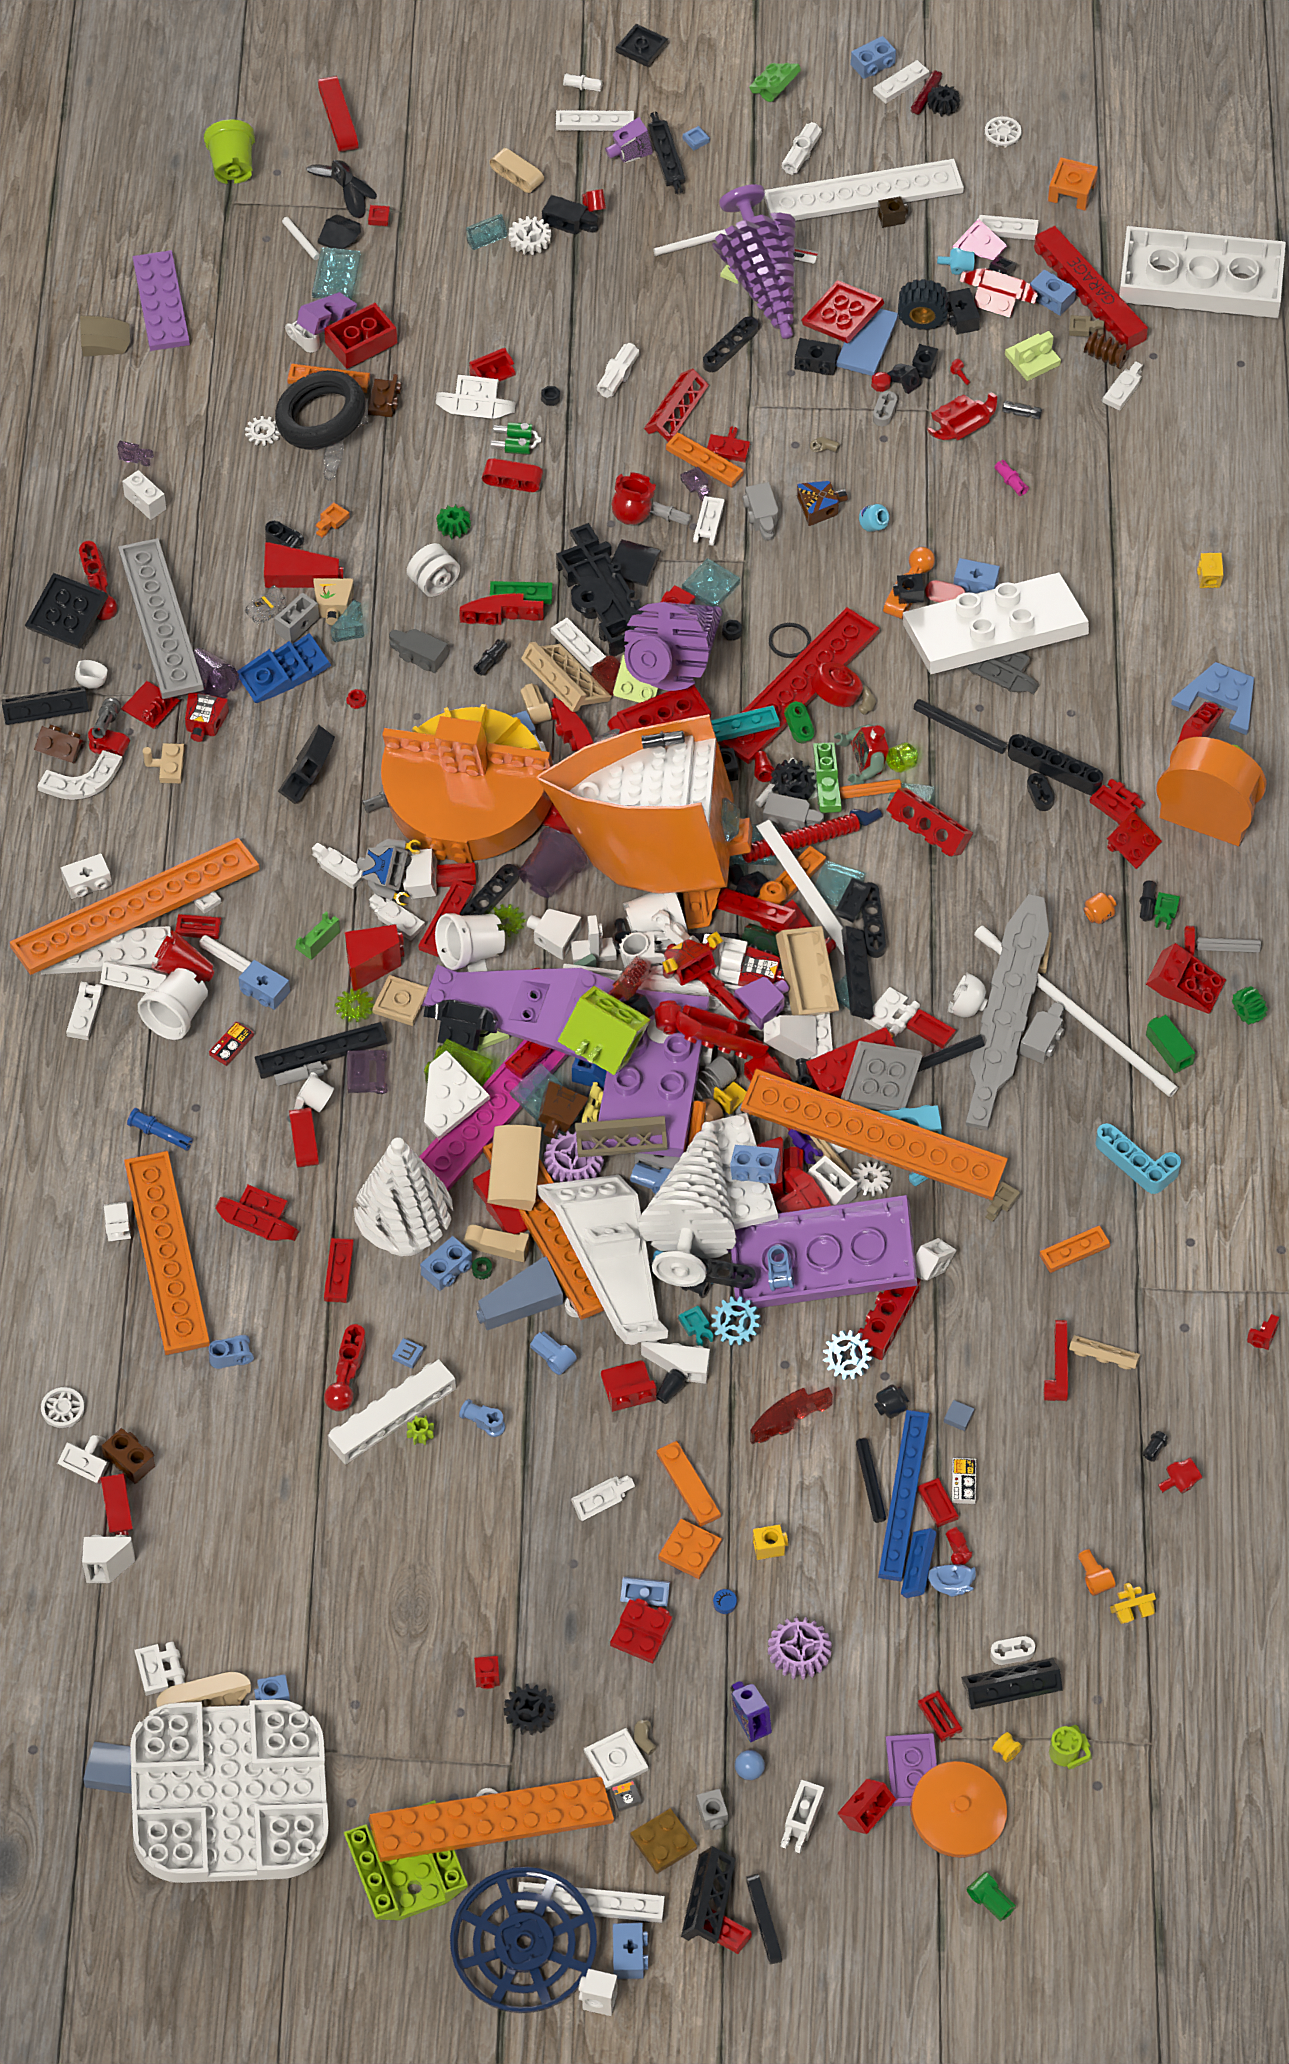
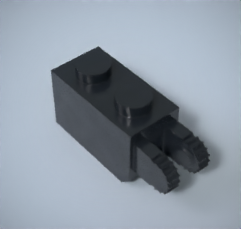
(568, 216)

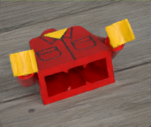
(690, 959)

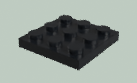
(66, 610)

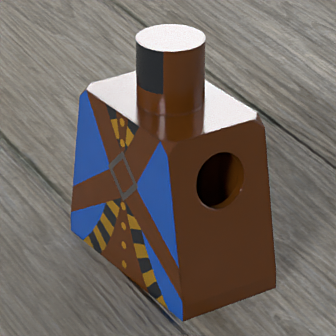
(819, 500)

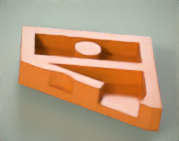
(699, 907)

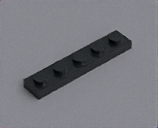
(857, 972)

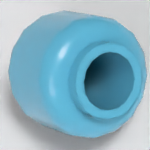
(874, 517)

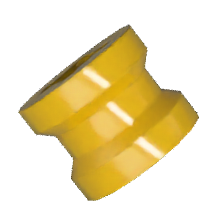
(1007, 1747)

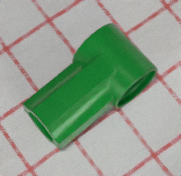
(986, 1892)

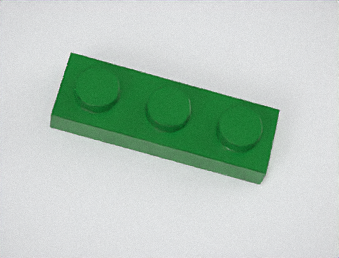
(532, 590)

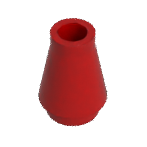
(763, 767)

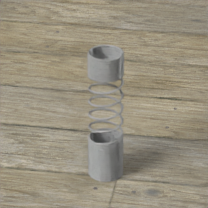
(719, 1073)

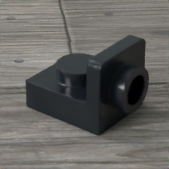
(1002, 265)
(751, 884)

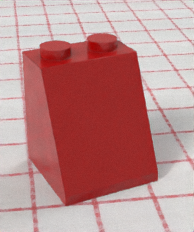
(373, 953)

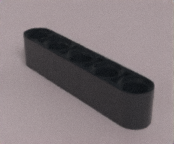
(1054, 764)

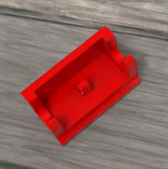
(493, 366)

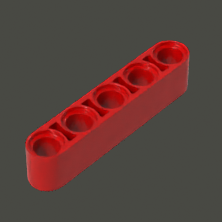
(338, 114)

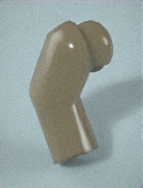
(822, 443)
(868, 701)
(641, 1736)

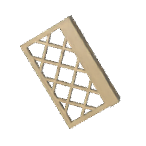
(564, 685)

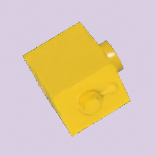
(1210, 570)

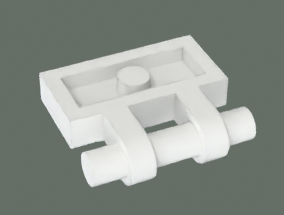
(888, 1007)
(152, 1671)

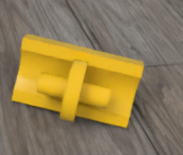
(1123, 1609)

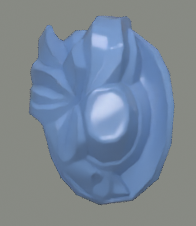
(952, 1579)

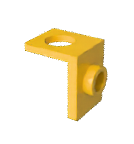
(730, 1098)

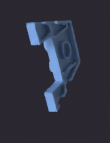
(1223, 687)

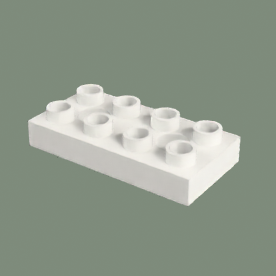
(1202, 272)

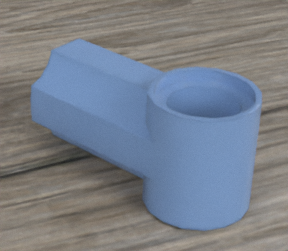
(649, 1176)
(557, 1357)

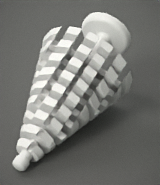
(402, 1203)
(690, 1214)

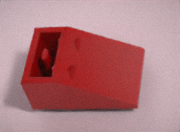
(1185, 979)

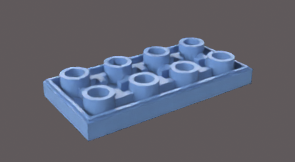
(869, 344)

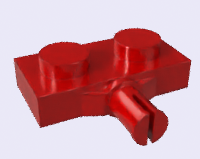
(729, 447)

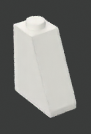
(792, 1035)

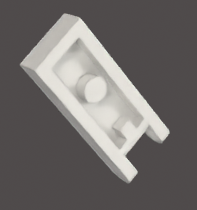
(709, 519)

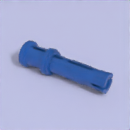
(151, 1126)

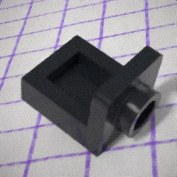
(905, 375)

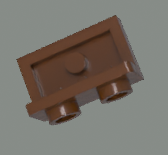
(57, 744)

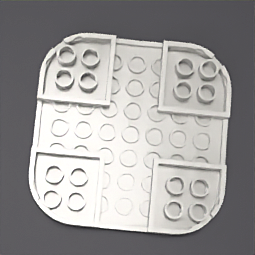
(228, 1792)

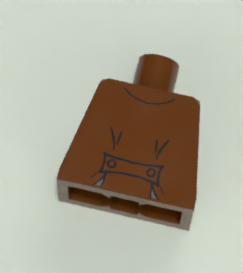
(559, 1108)

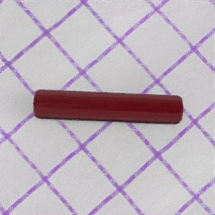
(921, 99)

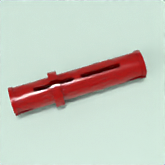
(718, 989)

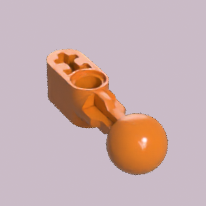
(921, 561)

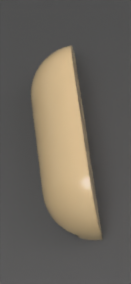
(212, 1691)

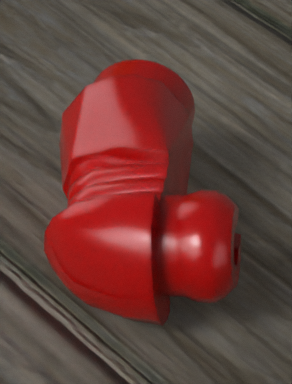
(957, 1541)

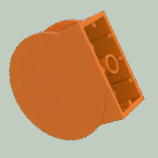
(1211, 788)

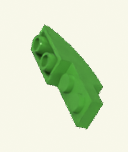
(827, 777)

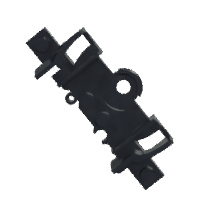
(592, 570)

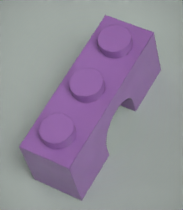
(317, 314)

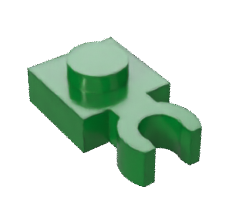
(1166, 908)

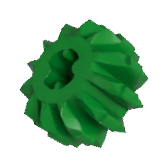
(453, 521)
(1249, 1005)

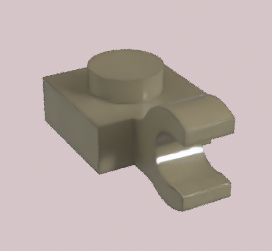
(1082, 326)
(1003, 1199)

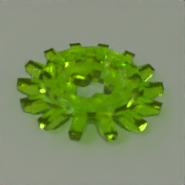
(513, 917)
(355, 1013)

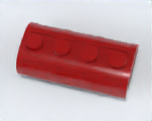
(719, 1031)

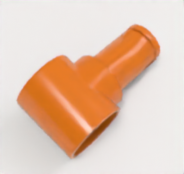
(1096, 1577)

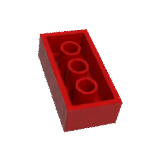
(832, 1068)

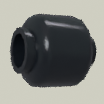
(891, 1401)

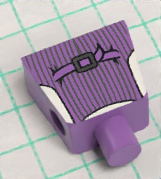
(630, 142)

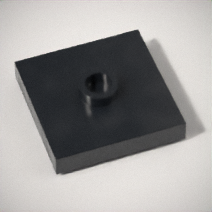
(641, 45)

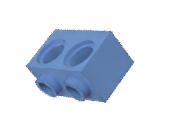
(873, 57)
(755, 1164)
(442, 1261)

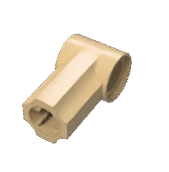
(535, 706)

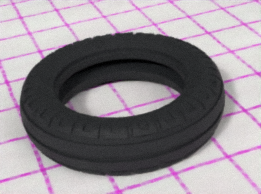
(327, 433)

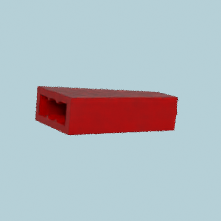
(297, 568)

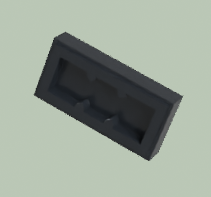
(852, 900)

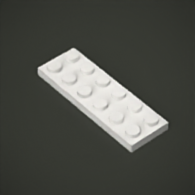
(131, 948)
(748, 1200)

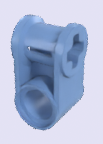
(781, 1272)
(231, 1352)

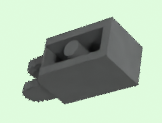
(419, 649)

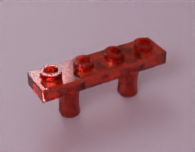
(630, 979)

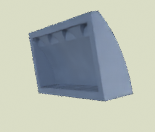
(109, 1768)

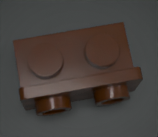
(384, 397)

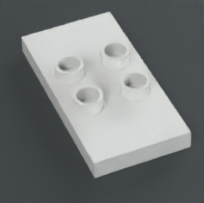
(995, 623)

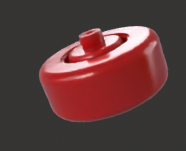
(836, 684)

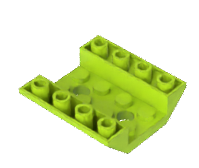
(388, 1881)

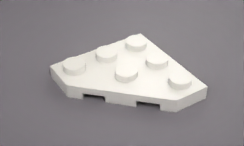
(450, 1095)

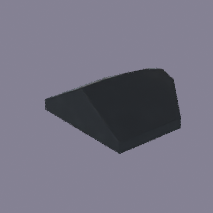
(339, 232)

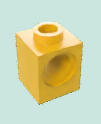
(764, 1550)

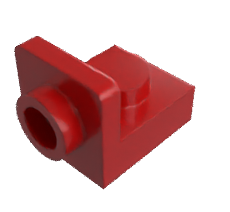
(1264, 1337)
(486, 1672)

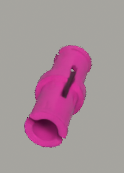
(1011, 478)

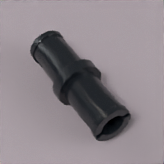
(490, 657)

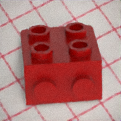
(628, 1385)

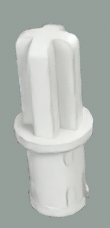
(582, 82)

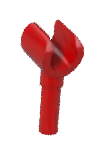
(956, 368)

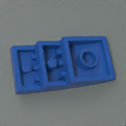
(283, 669)

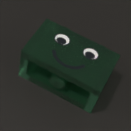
(761, 939)

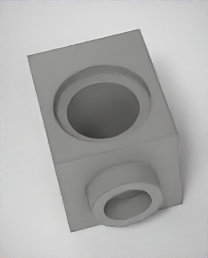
(708, 1801)

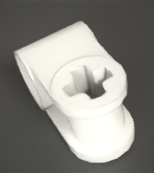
(304, 338)

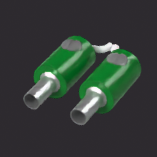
(515, 431)

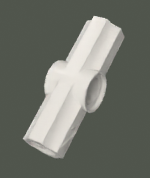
(801, 148)
(618, 370)

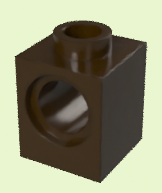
(892, 212)

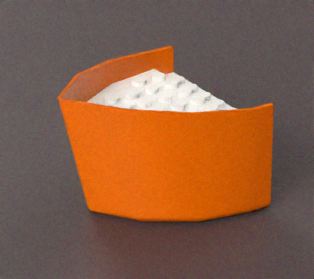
(651, 811)

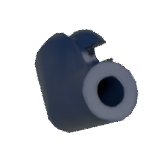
(867, 818)

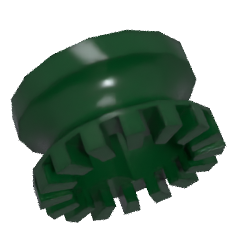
(485, 1274)

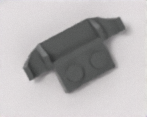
(1006, 672)

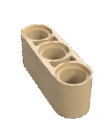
(516, 170)

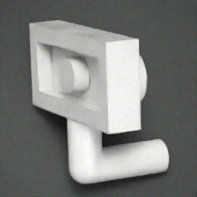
(83, 1461)

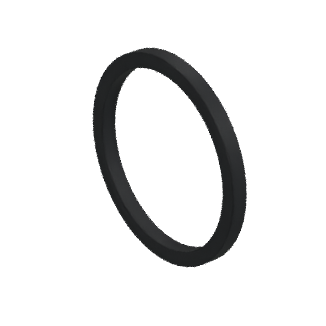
(788, 625)

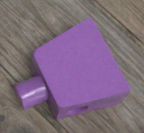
(762, 999)

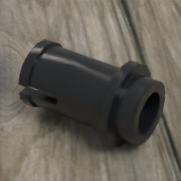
(1157, 1442)

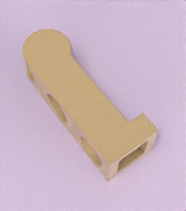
(497, 1242)

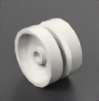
(433, 570)

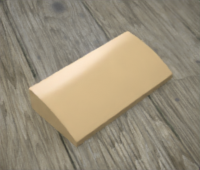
(807, 971)
(514, 1166)

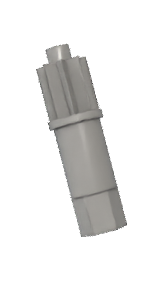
(300, 1073)

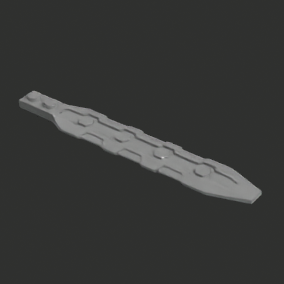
(1007, 1006)

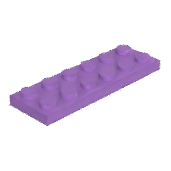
(160, 300)

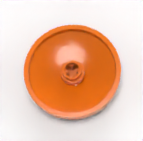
(958, 1809)

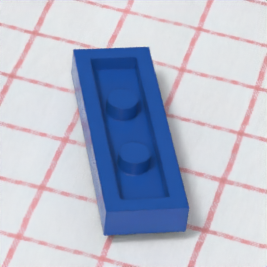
(918, 1563)

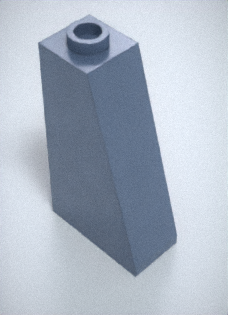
(521, 1296)

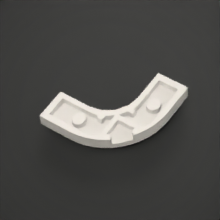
(82, 786)

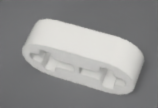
(1012, 1650)

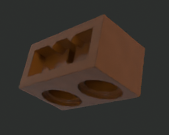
(124, 1458)

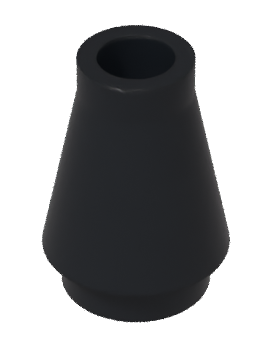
(671, 1385)

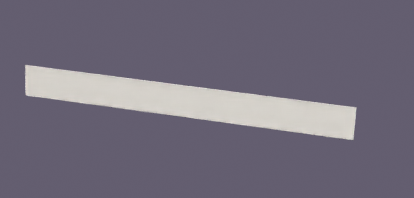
(802, 881)

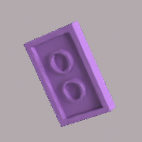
(908, 1761)

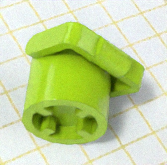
(1066, 1747)

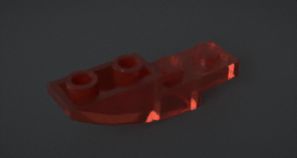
(781, 1415)

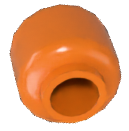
(1099, 908)

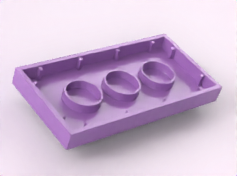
(657, 1081)
(831, 1251)

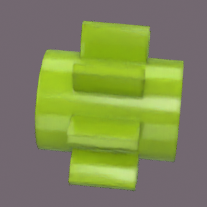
(420, 1430)

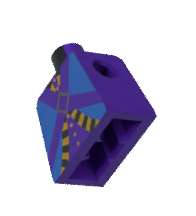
(751, 1710)

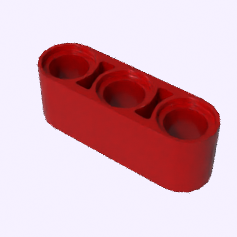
(512, 475)
(303, 1137)

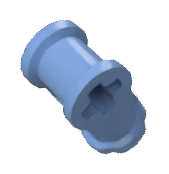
(485, 1418)

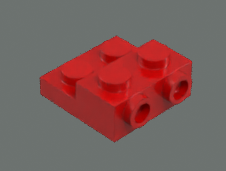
(642, 1630)

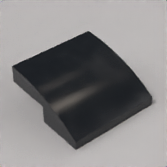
(636, 561)

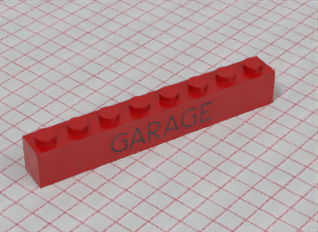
(1090, 287)

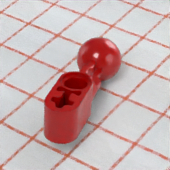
(98, 579)
(339, 1394)

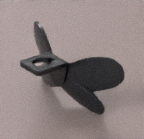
(353, 188)

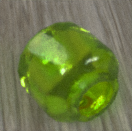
(902, 757)

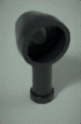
(620, 934)
(803, 1077)

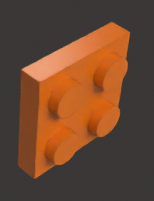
(690, 1549)

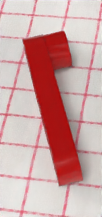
(1058, 1389)

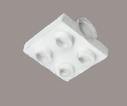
(728, 959)

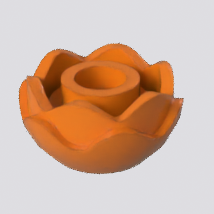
(773, 886)

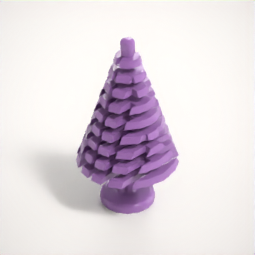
(761, 254)
(670, 643)

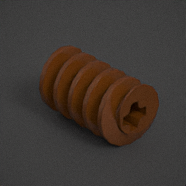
(1106, 350)

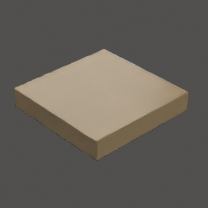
(400, 1000)

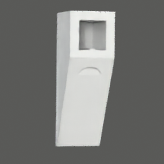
(687, 1360)

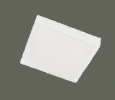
(616, 1759)

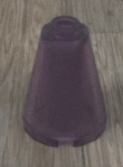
(216, 674)

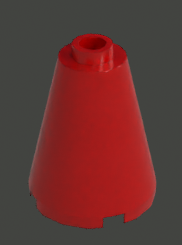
(178, 953)

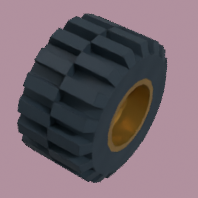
(923, 304)

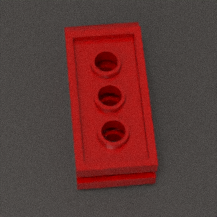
(661, 709)

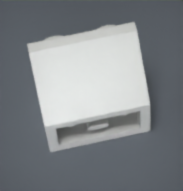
(833, 1182)
(106, 1557)

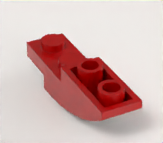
(493, 608)
(569, 726)

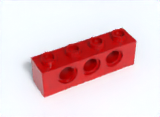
(957, 834)
(887, 1323)

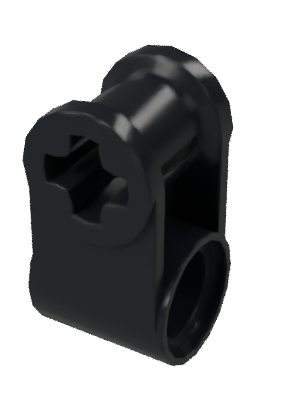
(282, 535)

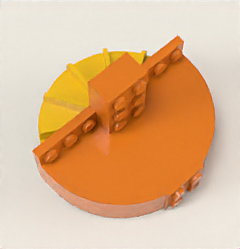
(466, 783)

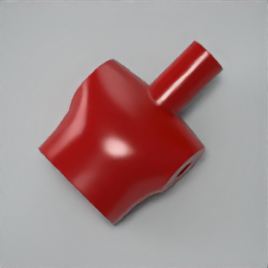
(1182, 1475)

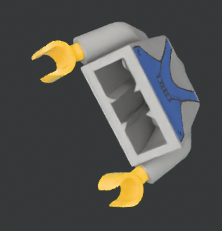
(385, 866)

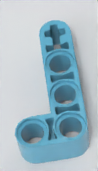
(1111, 1141)

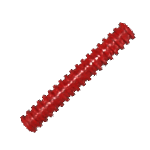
(806, 836)

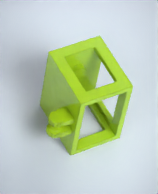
(603, 1030)

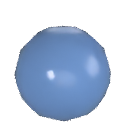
(749, 1765)

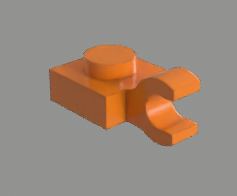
(333, 517)

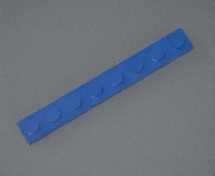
(903, 1495)

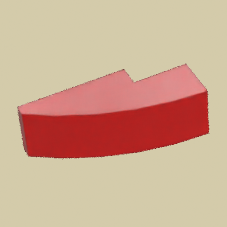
(506, 1217)

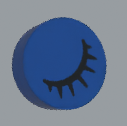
(724, 1601)

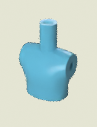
(959, 261)

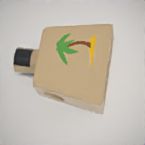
(333, 597)

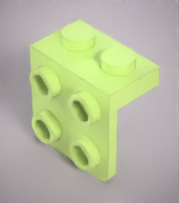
(630, 688)

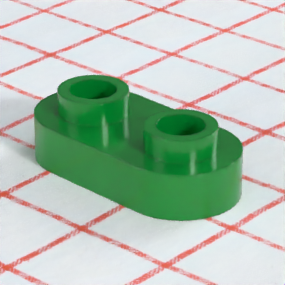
(799, 721)

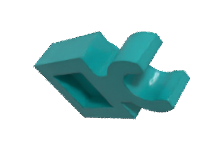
(696, 1323)

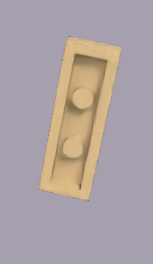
(1104, 1352)

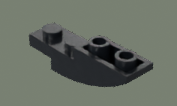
(308, 764)

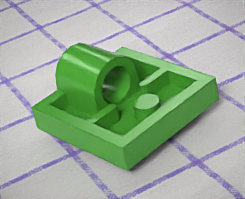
(774, 80)

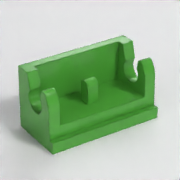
(318, 937)

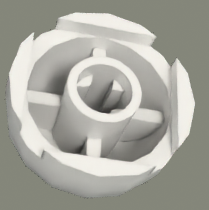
(968, 997)

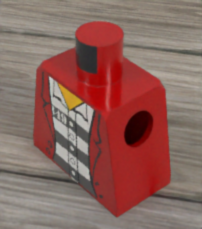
(205, 715)
(759, 965)

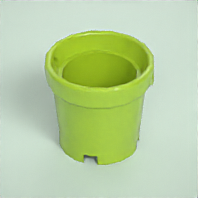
(230, 150)

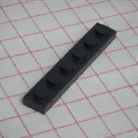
(320, 1050)

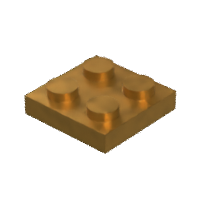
(663, 1841)

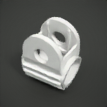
(644, 948)

